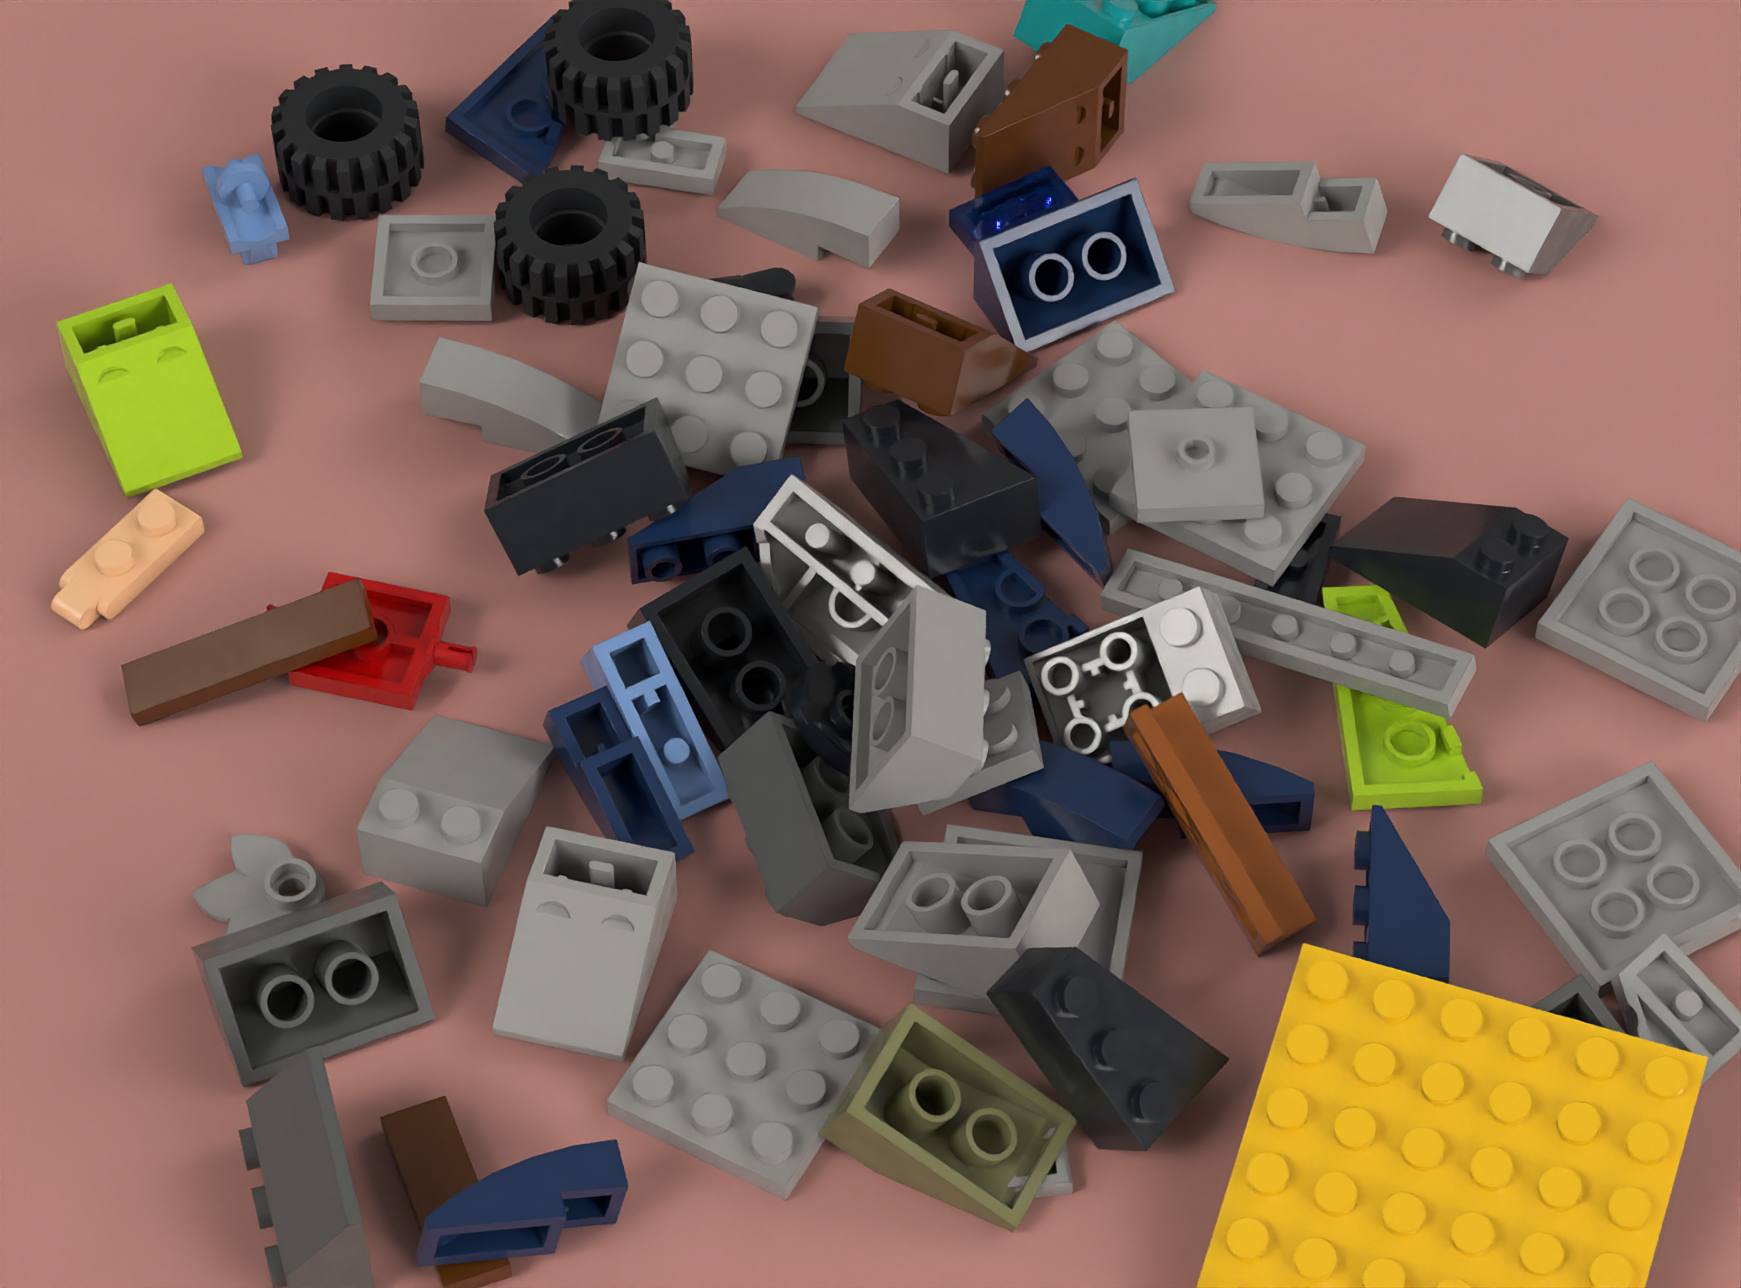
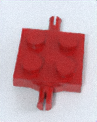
(404, 654)

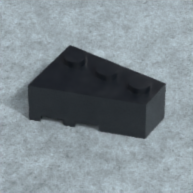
(939, 489)
(1103, 1046)

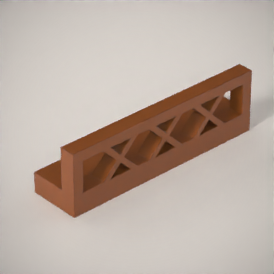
(1219, 822)

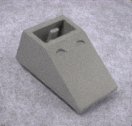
(909, 92)
(1138, 660)
(586, 943)

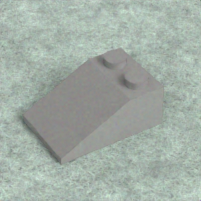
(452, 809)
(973, 909)

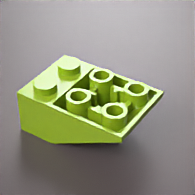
(148, 390)

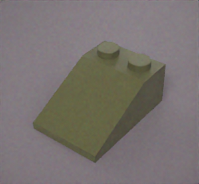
(947, 1120)

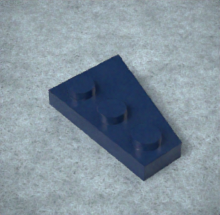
(511, 114)
(1017, 613)

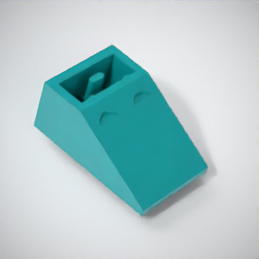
(1140, 26)

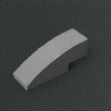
(1292, 204)
(814, 213)
(504, 397)

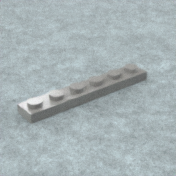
(1305, 635)

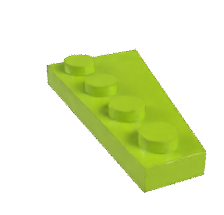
(1390, 749)

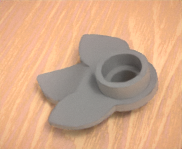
(259, 884)

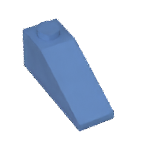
(660, 715)

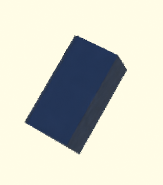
(1070, 267)

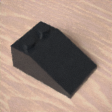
(1457, 561)
(729, 646)

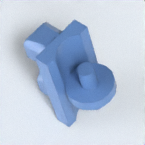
(247, 208)

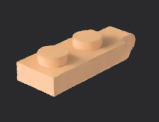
(126, 560)

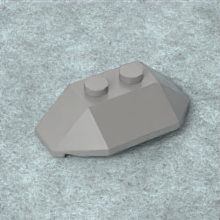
(831, 571)

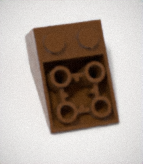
(1057, 115)
(929, 354)

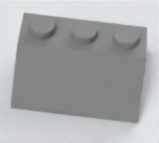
(919, 704)

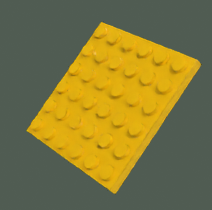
(1448, 1142)

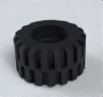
(619, 66)
(347, 142)
(561, 211)

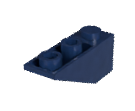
(709, 523)
(1397, 906)

